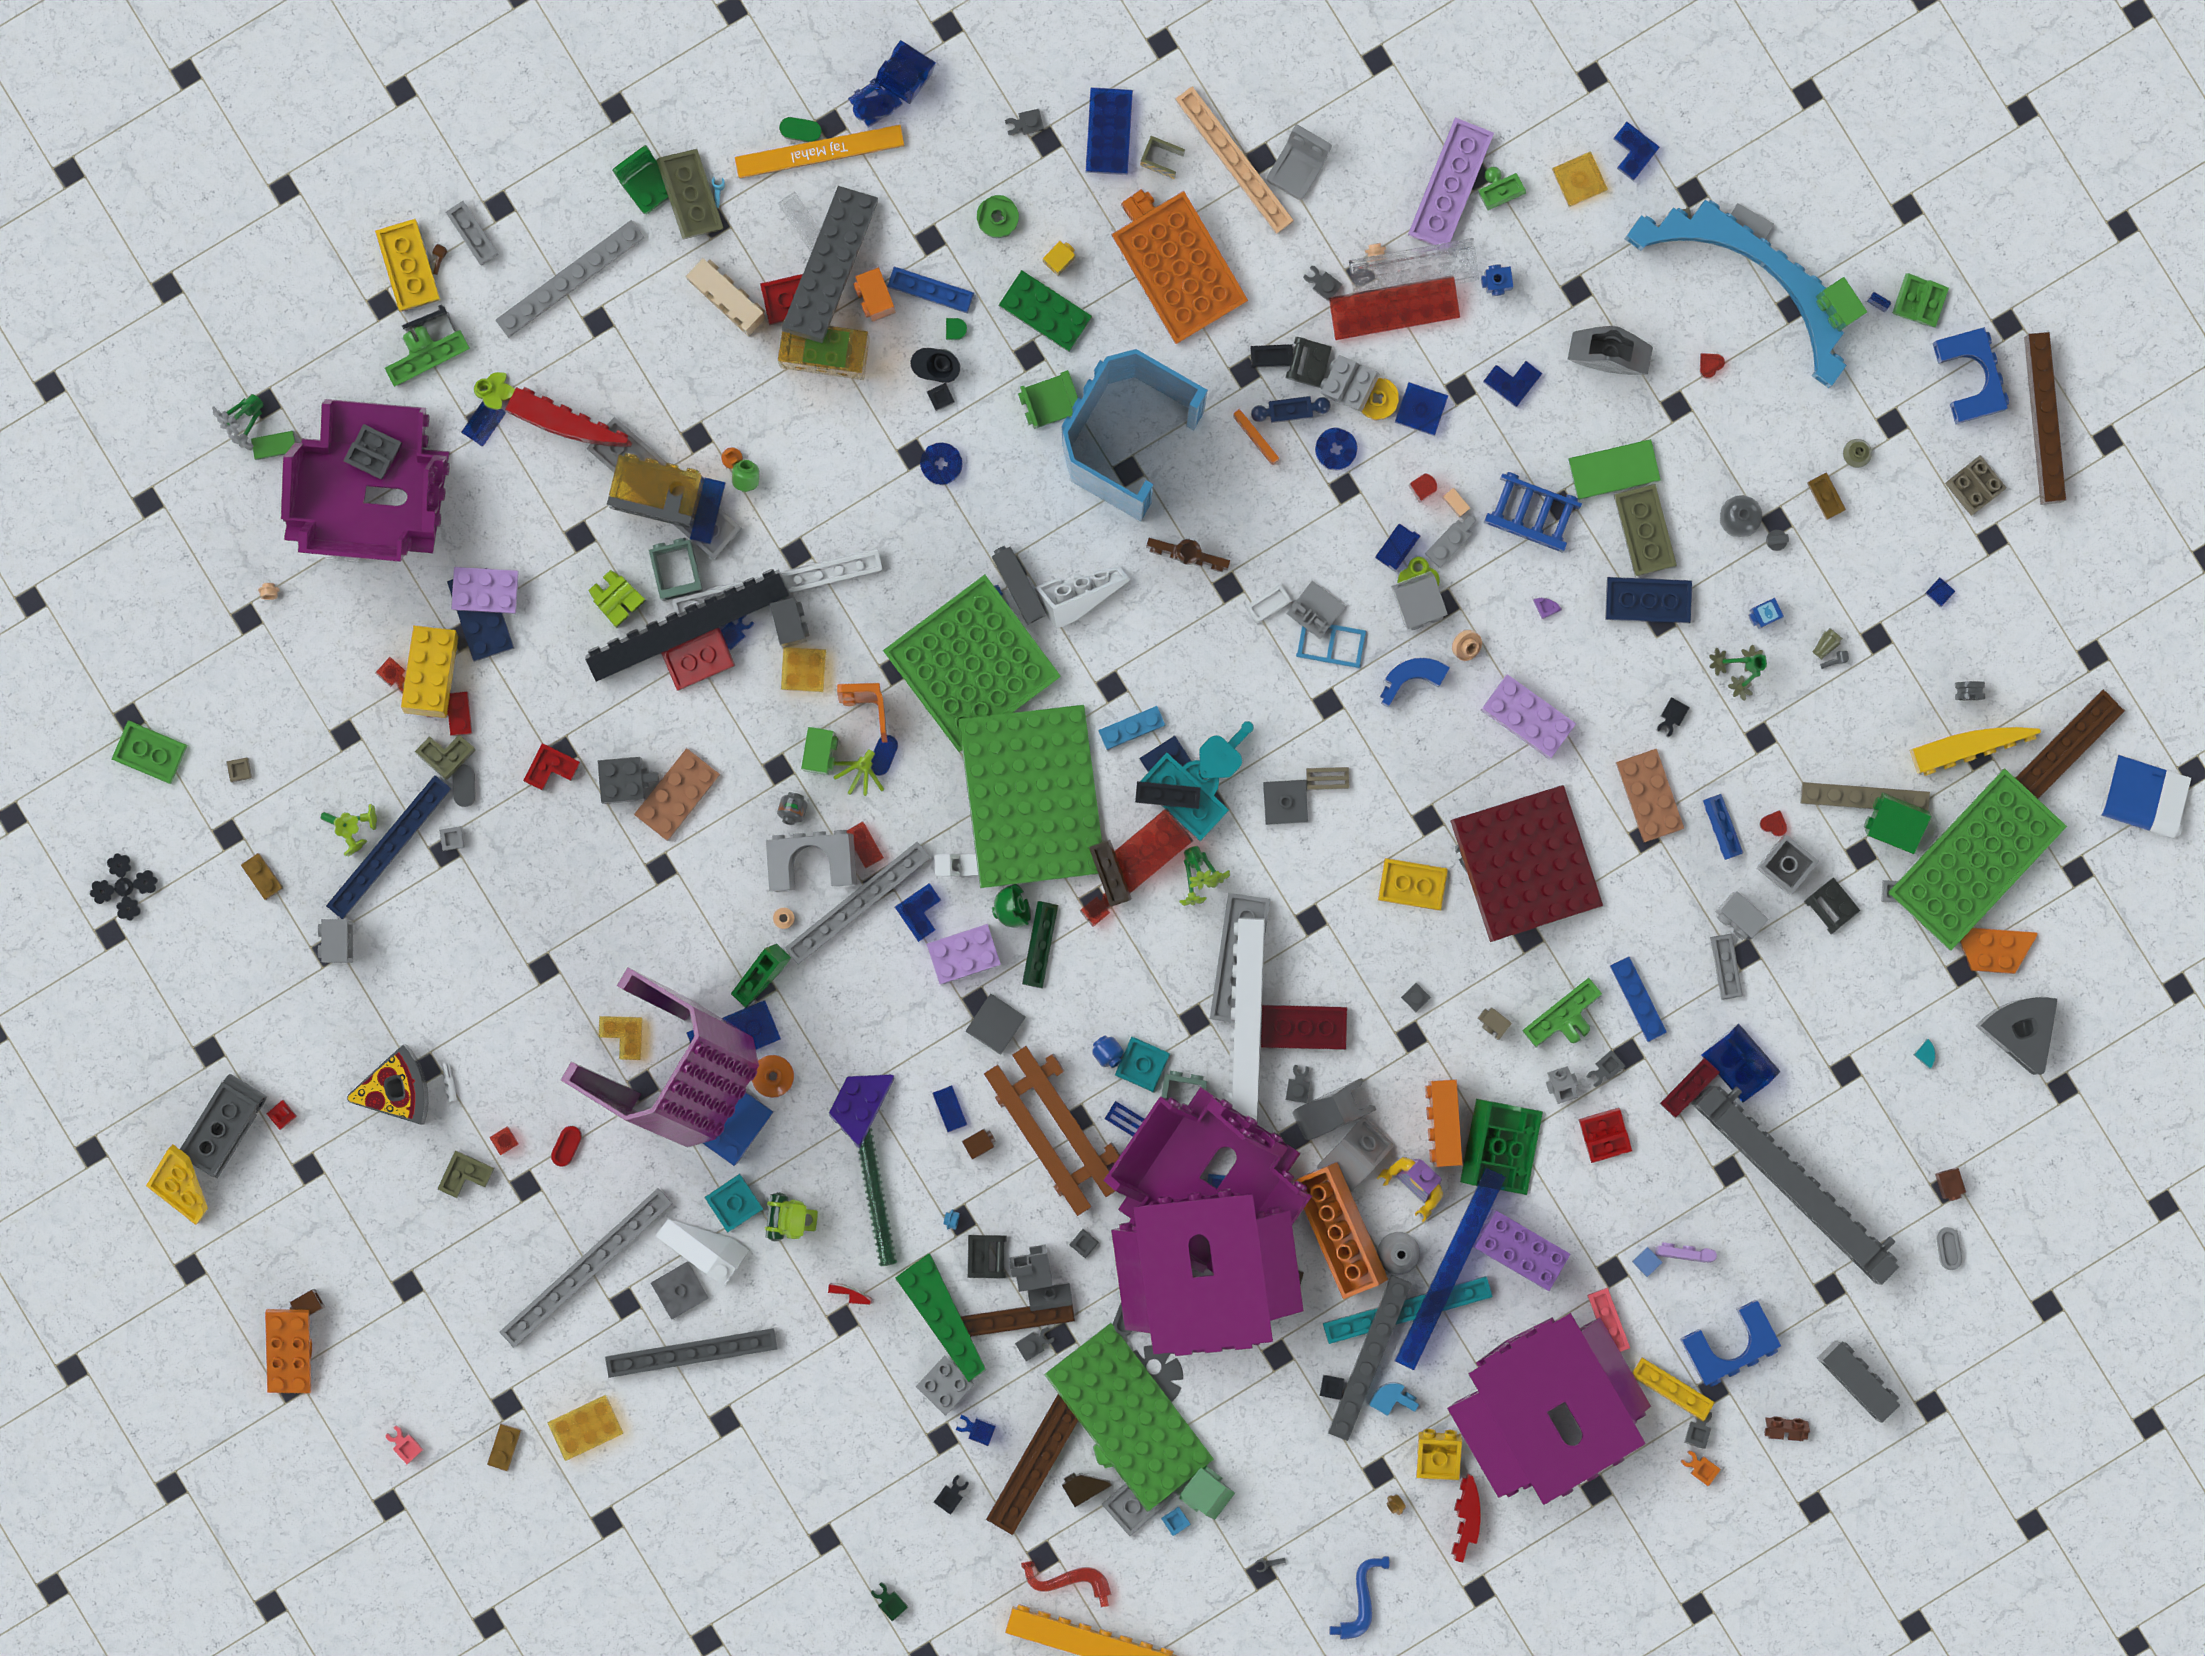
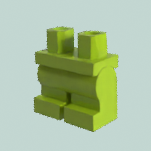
(613, 598)

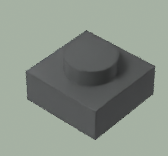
(1415, 997)

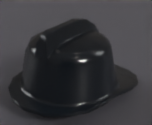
(935, 364)

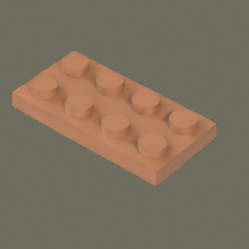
(677, 794)
(1649, 795)

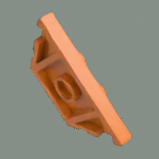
(1996, 949)

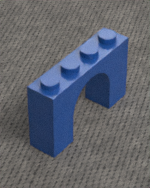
(1975, 346)
(1760, 1342)

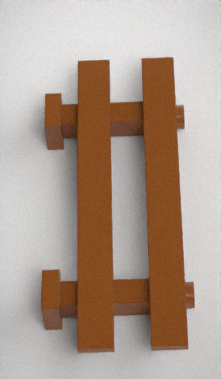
(1037, 1078)

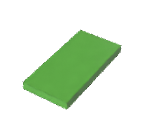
(1614, 469)

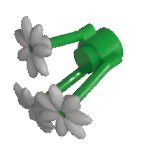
(250, 407)

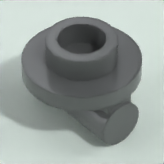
(1777, 540)

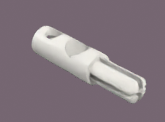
(449, 1083)

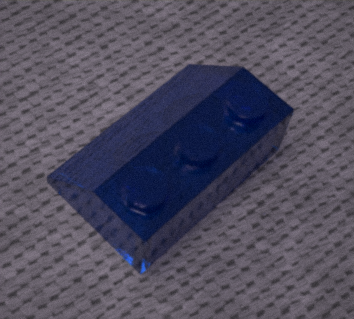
(1741, 1062)

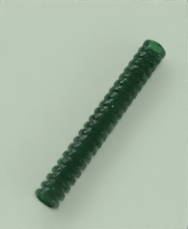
(876, 1201)

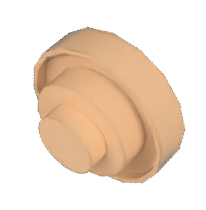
(1467, 645)

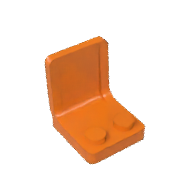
(864, 693)

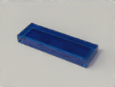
(707, 511)

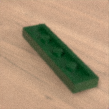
(1040, 944)

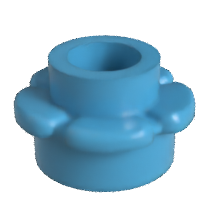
(951, 1219)

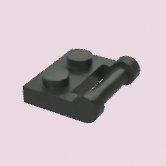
(1315, 362)
(1837, 901)
(979, 1256)

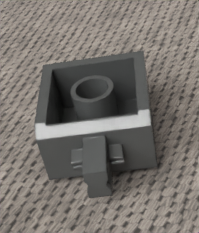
(623, 780)

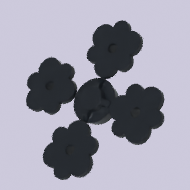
(123, 887)

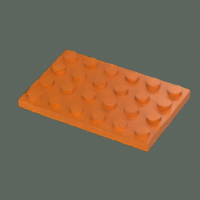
(1179, 267)

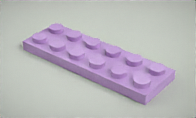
(1451, 183)

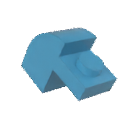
(1388, 1394)

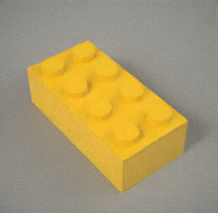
(429, 671)

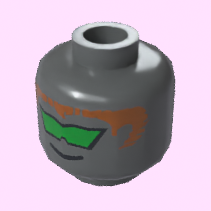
(792, 808)

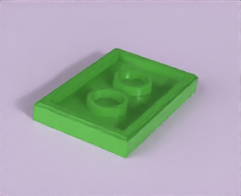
(149, 752)

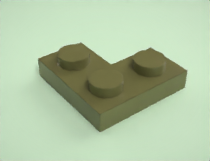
(446, 760)
(462, 1168)

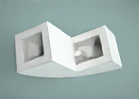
(956, 865)

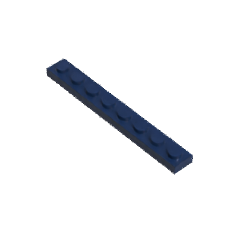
(388, 847)

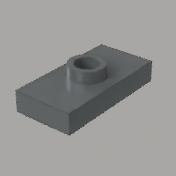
(1050, 1297)

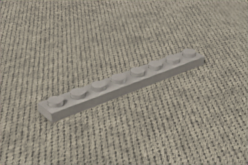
(569, 278)
(857, 903)

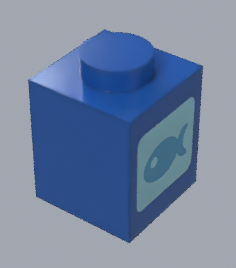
(1765, 613)

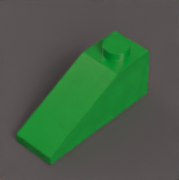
(761, 974)

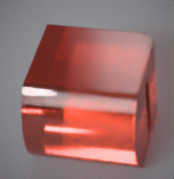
(1423, 487)

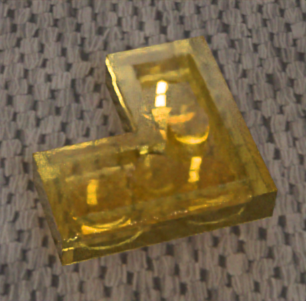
(628, 1030)

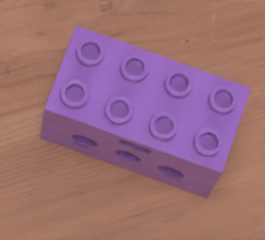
(1521, 1250)

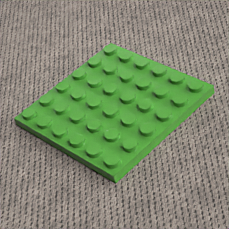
(971, 659)

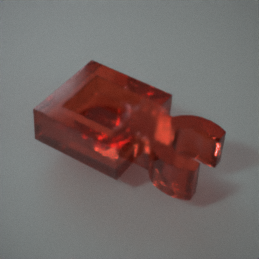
(392, 673)
(1096, 910)

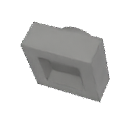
(452, 838)

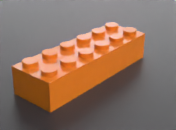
(1341, 1232)

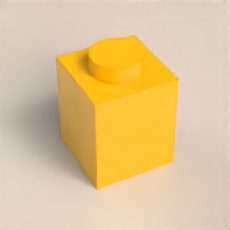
(1059, 257)

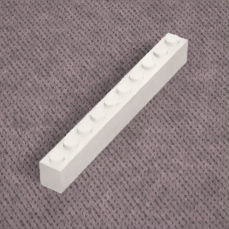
(1247, 1016)

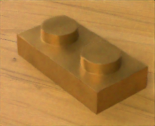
(1826, 496)
(261, 876)
(504, 1447)

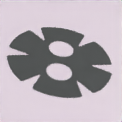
(1168, 1372)

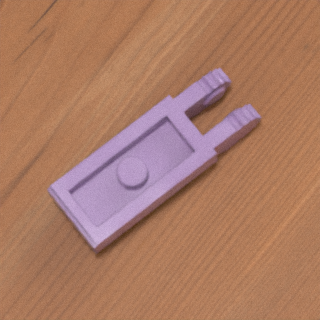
(1686, 1253)

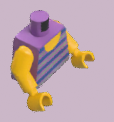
(1418, 1179)

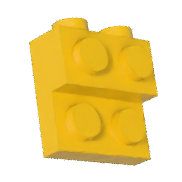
(1439, 1455)

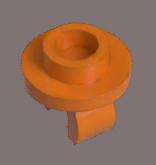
(731, 457)

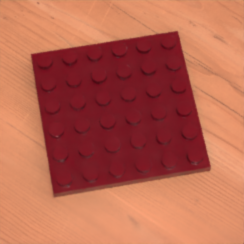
(1526, 863)

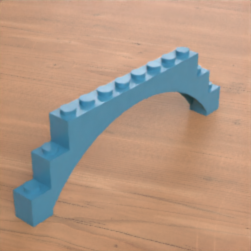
(1721, 229)

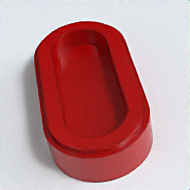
(566, 1146)

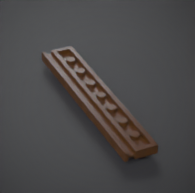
(2070, 743)
(1033, 1467)

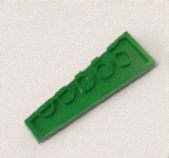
(933, 1301)

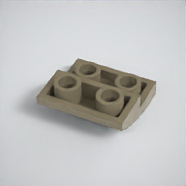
(1975, 485)

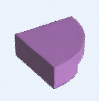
(1546, 607)

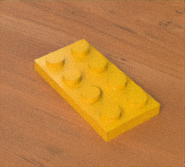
(407, 265)

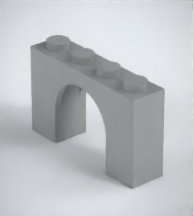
(783, 852)

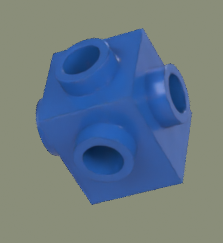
(1503, 274)

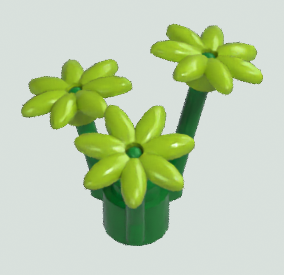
(1195, 859)

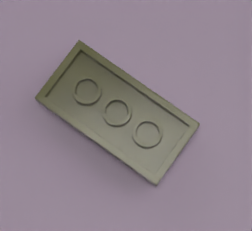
(689, 194)
(1645, 530)

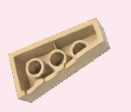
(726, 297)

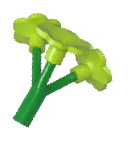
(347, 825)

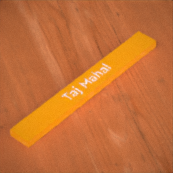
(819, 151)

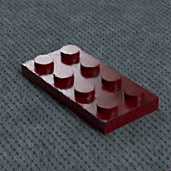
(1303, 1027)

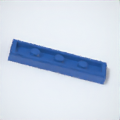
(930, 289)

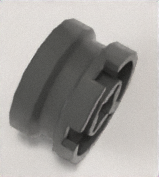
(1970, 690)

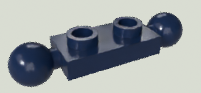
(1290, 409)

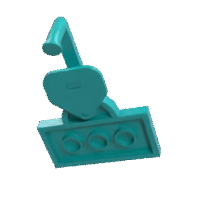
(1216, 761)

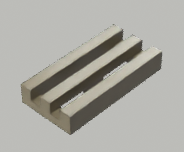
(1327, 778)

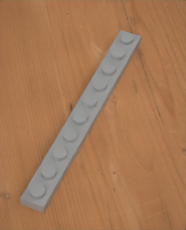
(585, 1267)

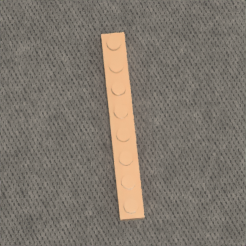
(1234, 160)

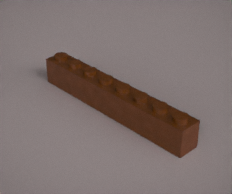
(2045, 418)

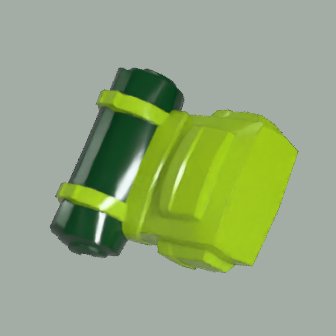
(787, 1218)

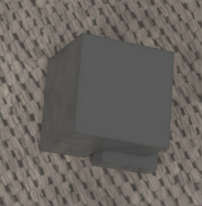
(1032, 1269)

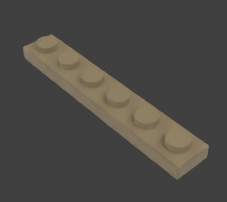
(1857, 796)

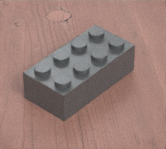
(1858, 1381)

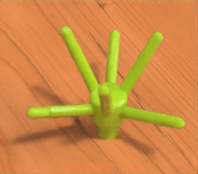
(864, 766)

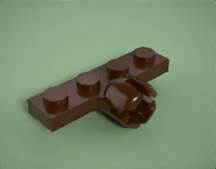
(1188, 553)

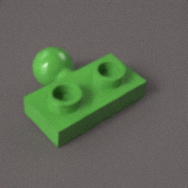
(1500, 190)

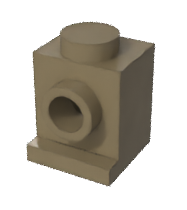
(1494, 1022)

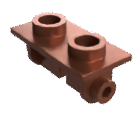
(1777, 1427)

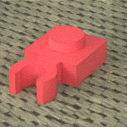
(406, 1447)

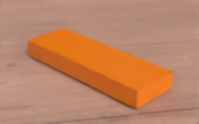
(1255, 436)

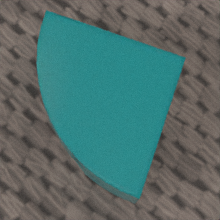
(1926, 1053)

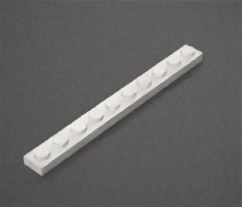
(801, 577)

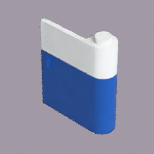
(2146, 797)

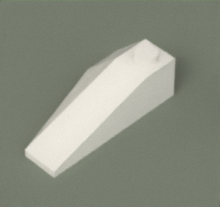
(1073, 598)
(707, 1250)

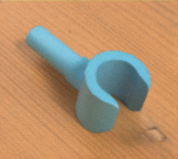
(718, 188)

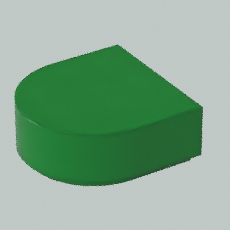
(955, 329)

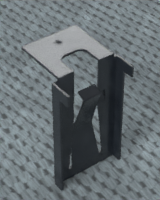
(423, 320)

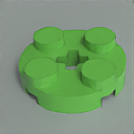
(987, 222)

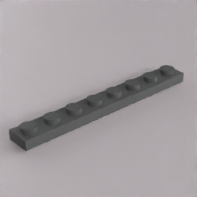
(691, 1352)
(1369, 1357)

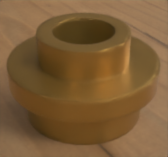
(1395, 1504)

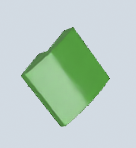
(1920, 300)

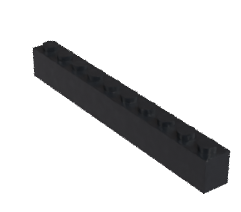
(686, 625)

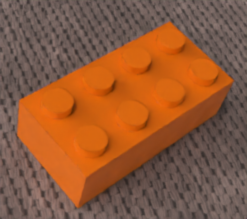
(1444, 1123)

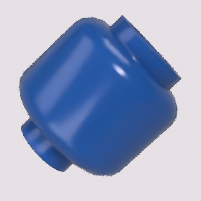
(1107, 1051)

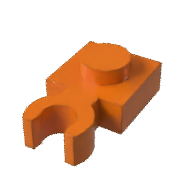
(1703, 1468)

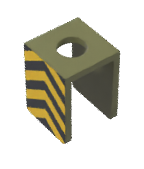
(1164, 145)

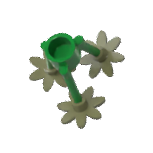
(1753, 662)

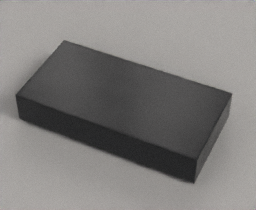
(1271, 355)

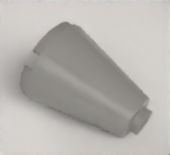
(1391, 1245)

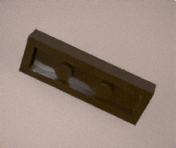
(1110, 873)

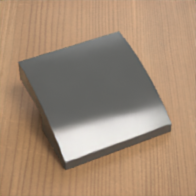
(373, 452)
(995, 1024)

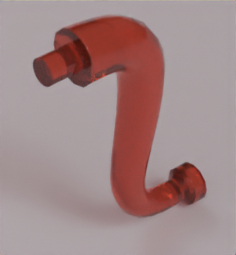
(1085, 1574)

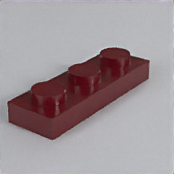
(1689, 1087)

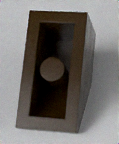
(1083, 1487)

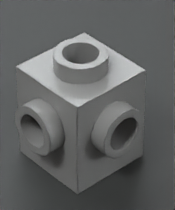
(1562, 1084)

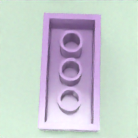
(1528, 716)

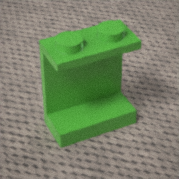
(1049, 400)

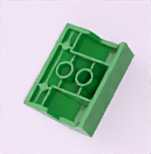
(1502, 1141)

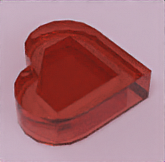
(1710, 364)
(1774, 823)

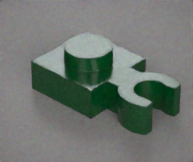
(891, 1604)

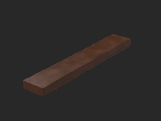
(1015, 1319)

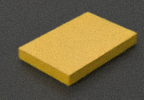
(1412, 884)

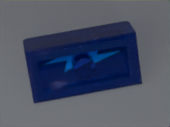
(483, 424)

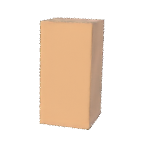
(1456, 502)

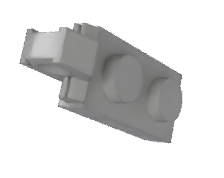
(1450, 541)

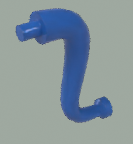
(1354, 1629)

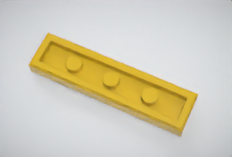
(1672, 1389)

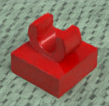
(281, 1114)

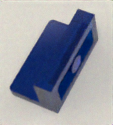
(1397, 547)

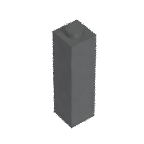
(1018, 584)

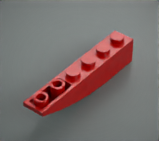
(560, 420)

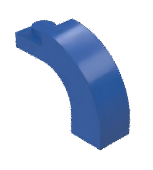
(1416, 668)

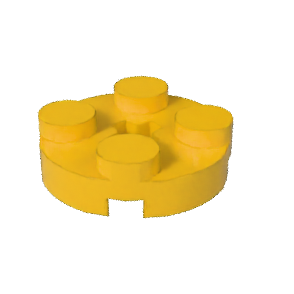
(1389, 400)

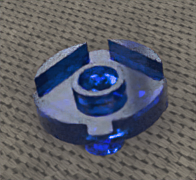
(1347, 453)
(932, 472)

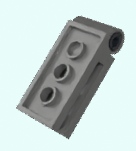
(235, 1109)

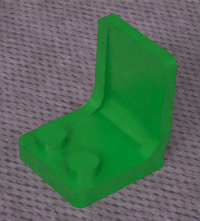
(642, 179)

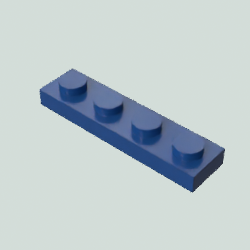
(1638, 999)

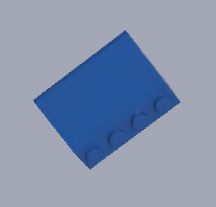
(740, 1129)

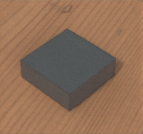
(1084, 1243)

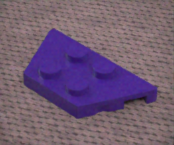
(859, 1104)

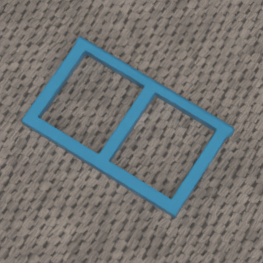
(1330, 648)

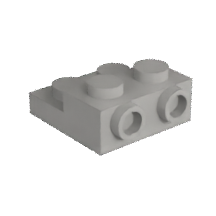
(1349, 383)

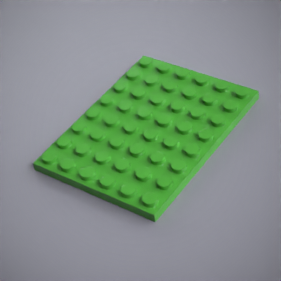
(1031, 795)

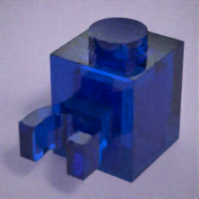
(980, 1430)

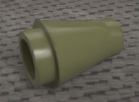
(1827, 643)

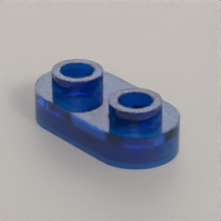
(873, 105)

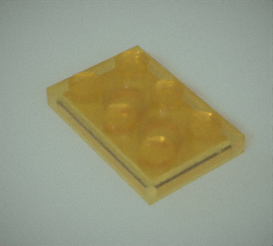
(585, 1427)

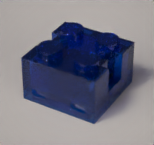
(905, 72)

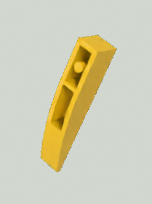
(1966, 746)

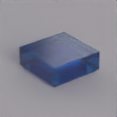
(1879, 301)
(1940, 592)

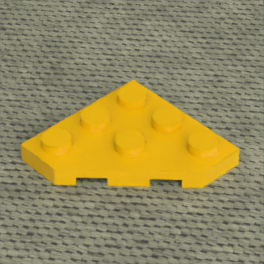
(178, 1184)

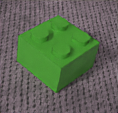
(1840, 304)
(818, 751)

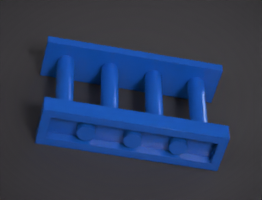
(1516, 526)

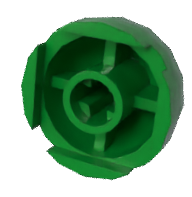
(1011, 908)

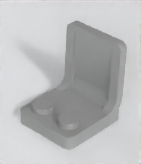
(1299, 162)
(1358, 1152)

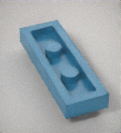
(1131, 727)

